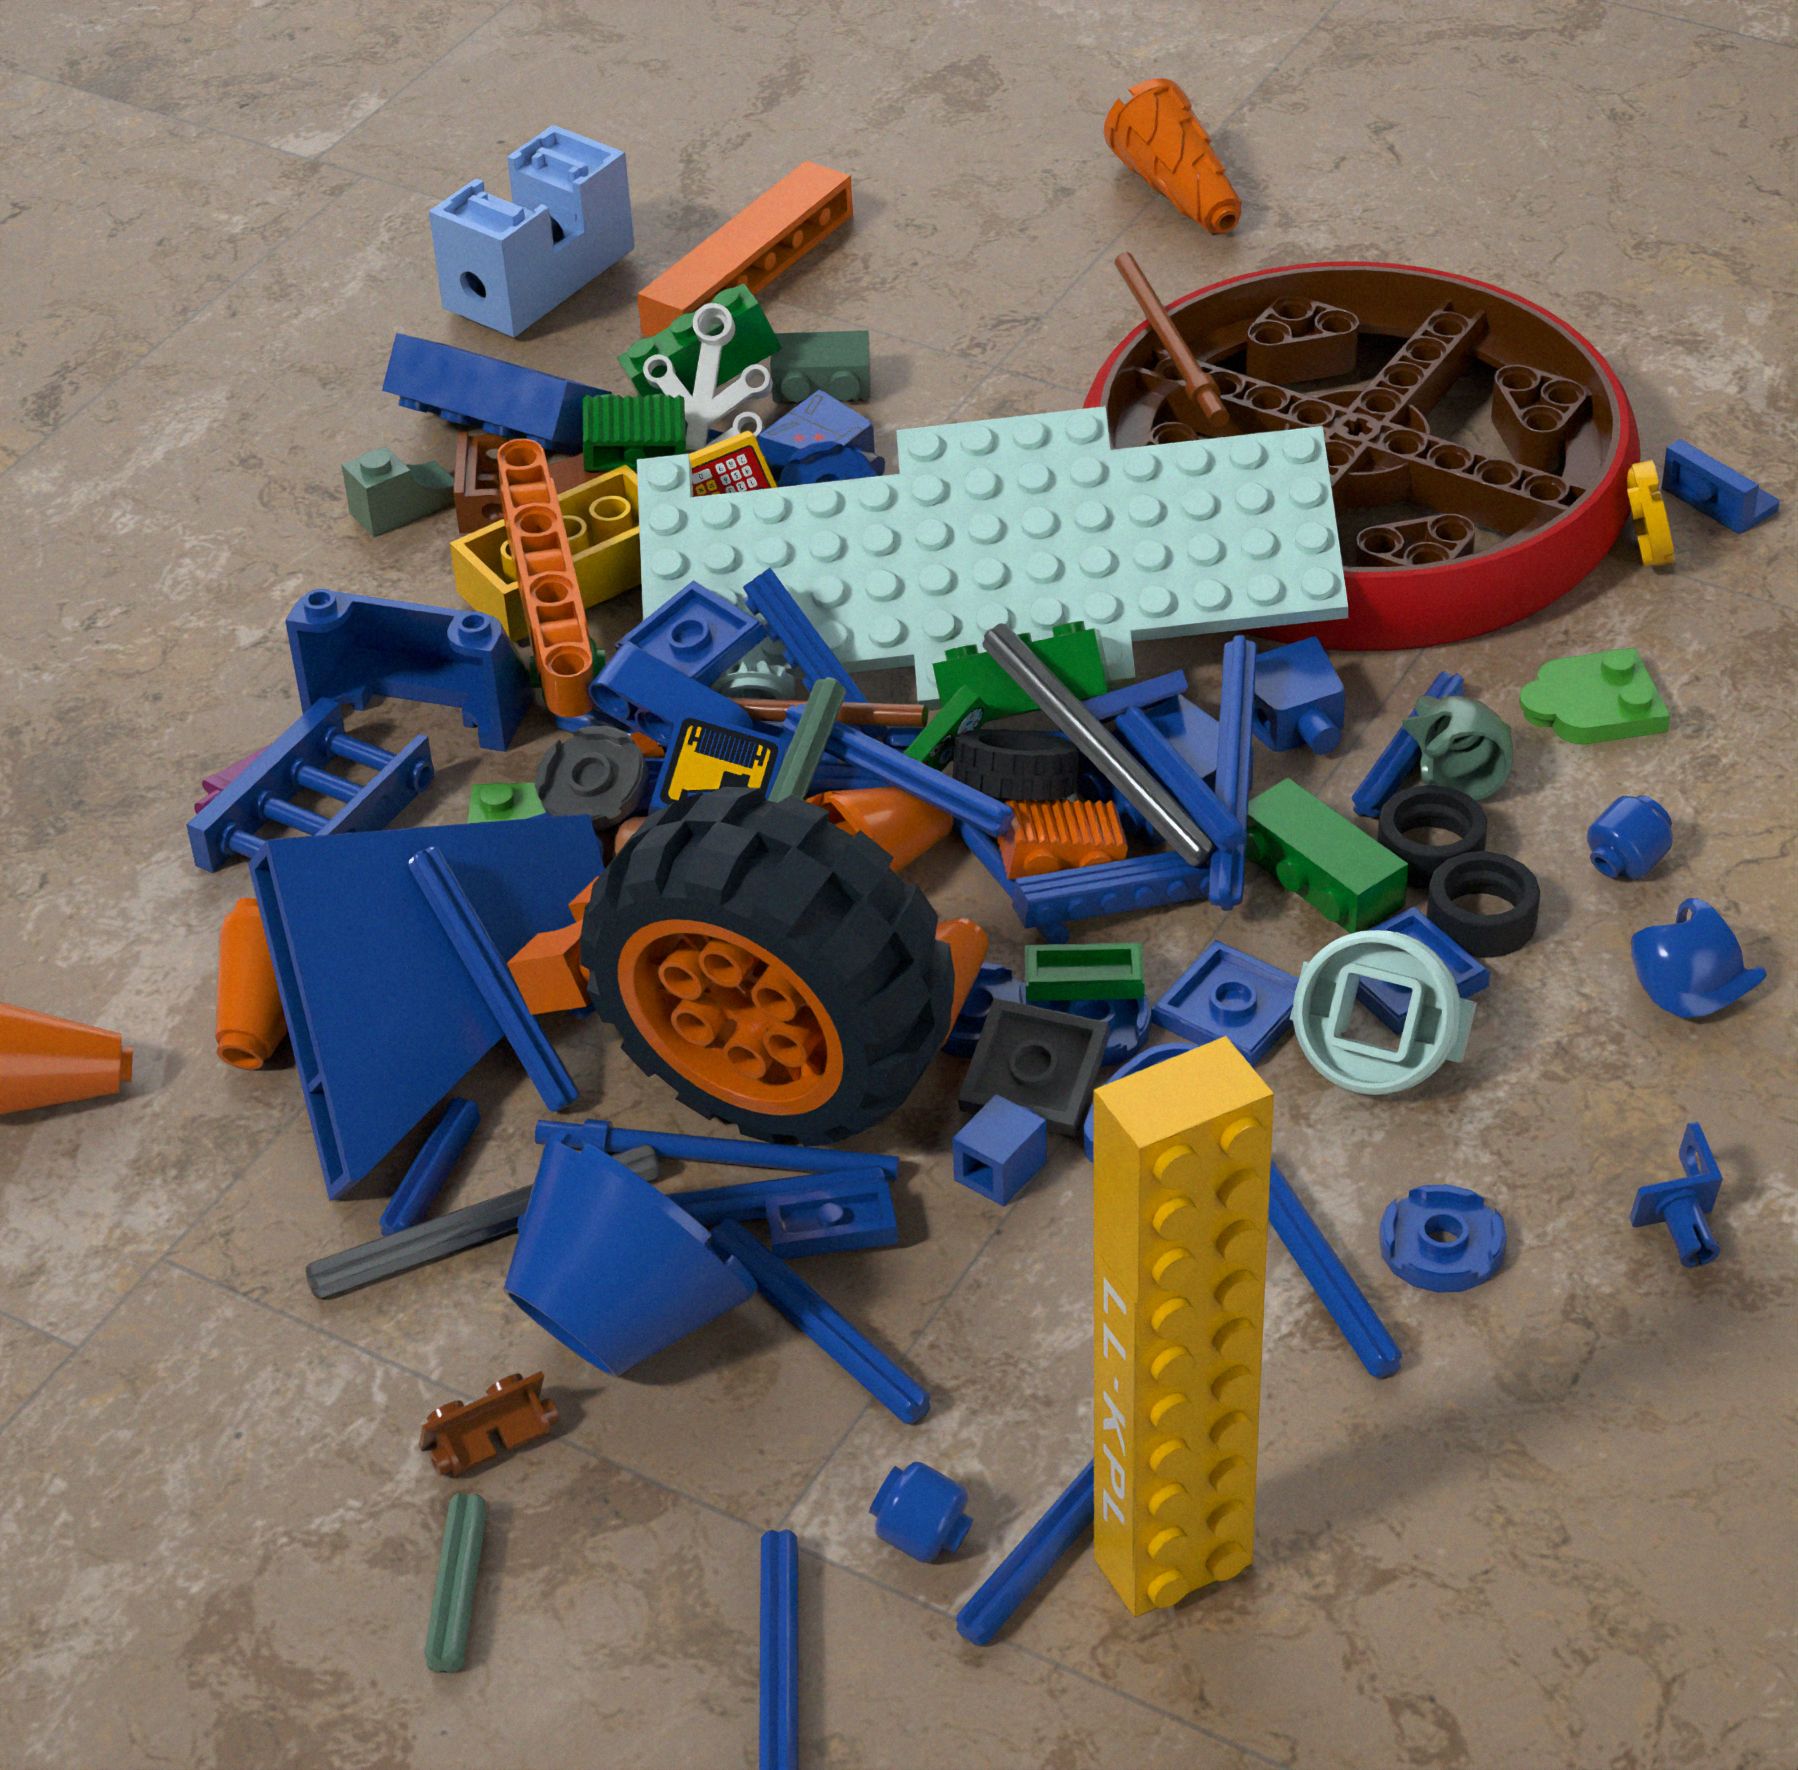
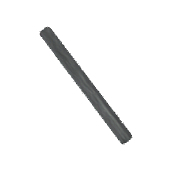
(1099, 745)
(442, 1234)

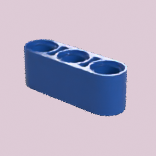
(650, 693)

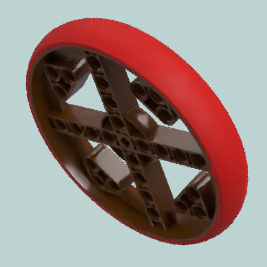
(1420, 576)

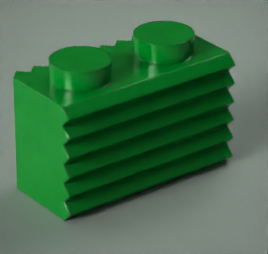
(631, 429)

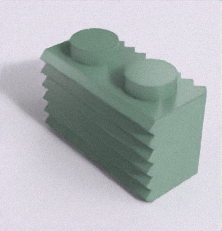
(821, 361)

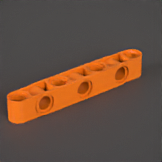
(546, 578)

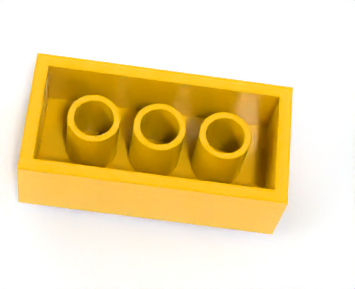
(602, 540)

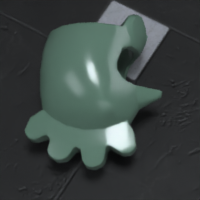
(1461, 744)

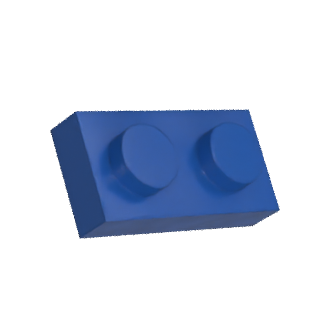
(831, 1220)

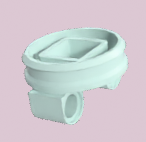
(1434, 1026)

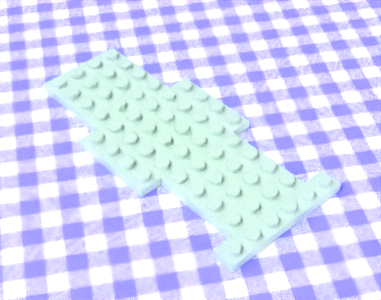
(1015, 529)

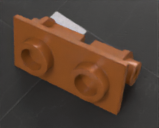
(463, 1430)

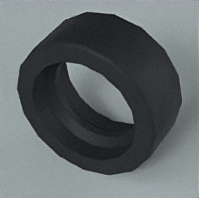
(1436, 808)
(1490, 875)

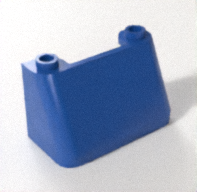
(409, 651)

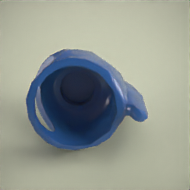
(1692, 963)

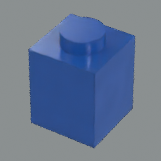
(1000, 1149)

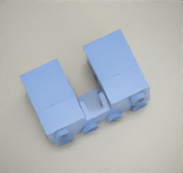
(527, 256)

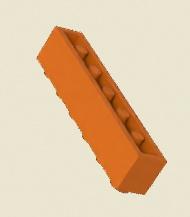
(751, 245)

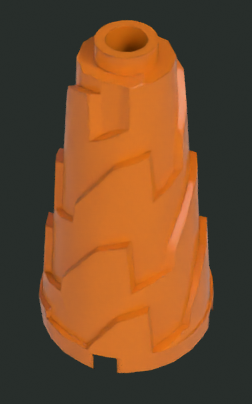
(1172, 152)

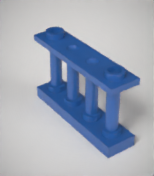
(295, 763)

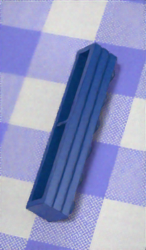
(801, 640)
(1108, 888)

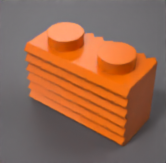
(1060, 836)

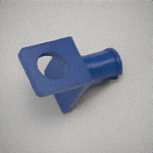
(1685, 1201)

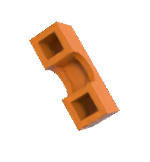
(550, 966)

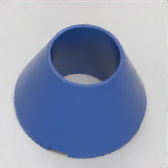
(615, 1261)

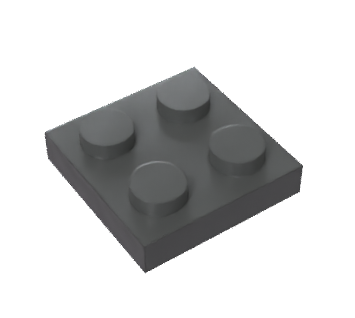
(1036, 1062)

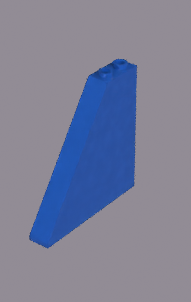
(373, 981)

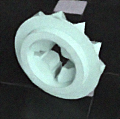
(755, 681)

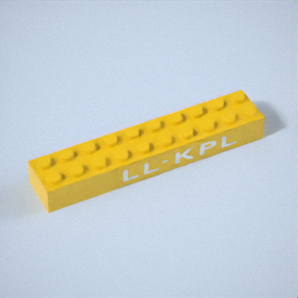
(1178, 1320)

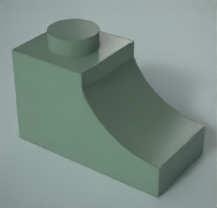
(390, 494)

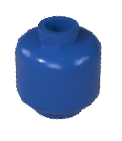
(1630, 837)
(921, 1512)

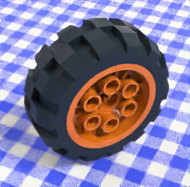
(768, 966)

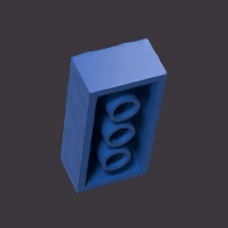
(488, 393)

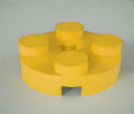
(1649, 515)

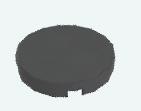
(594, 775)

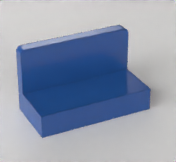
(1715, 488)

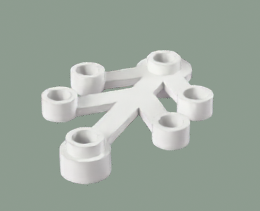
(703, 408)

